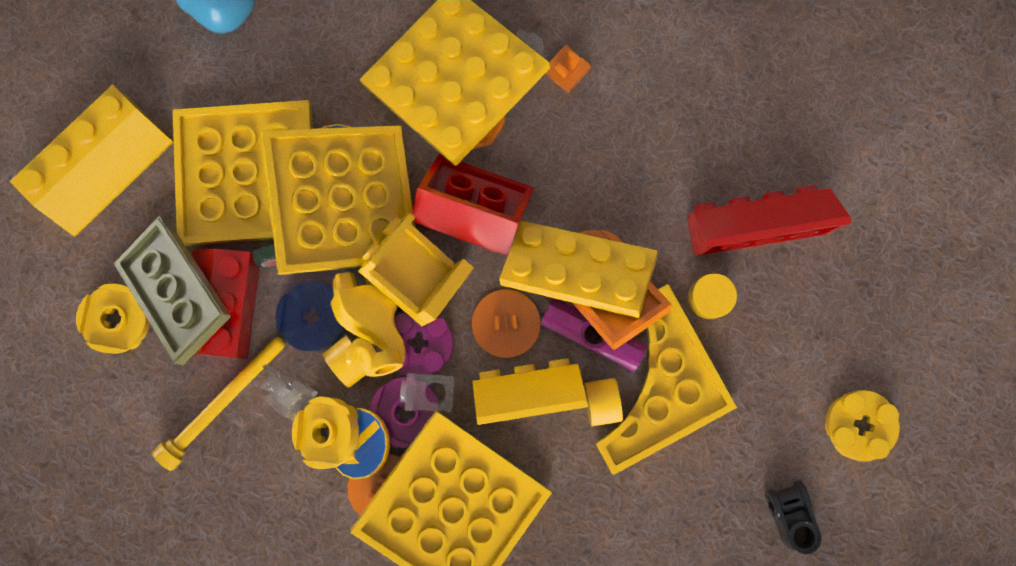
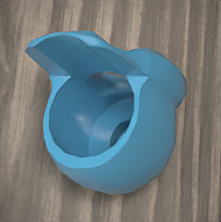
(218, 15)

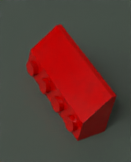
(766, 220)

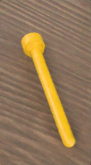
(170, 453)

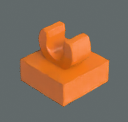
(567, 68)

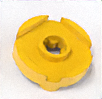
(98, 332)
(880, 415)
(342, 427)

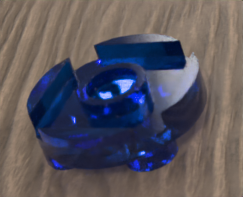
(296, 329)

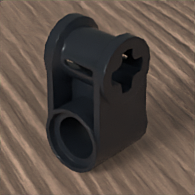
(794, 514)

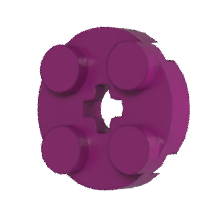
(431, 357)
(385, 405)

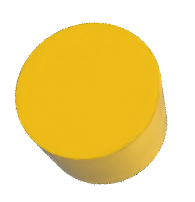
(712, 296)
(335, 358)
(603, 402)

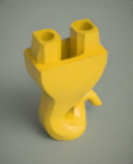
(371, 317)

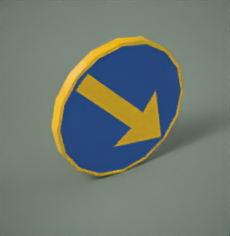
(371, 447)

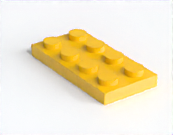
(579, 268)

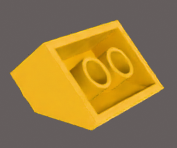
(528, 392)

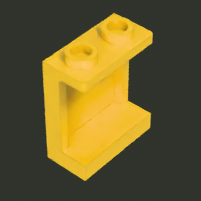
(413, 271)

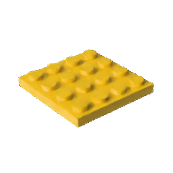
(454, 76)
(222, 169)
(333, 193)
(450, 502)

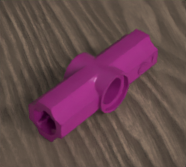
(571, 324)

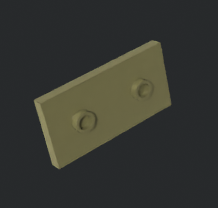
(171, 290)

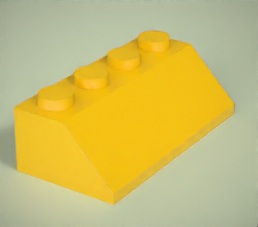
(92, 161)

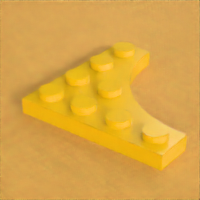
(676, 397)

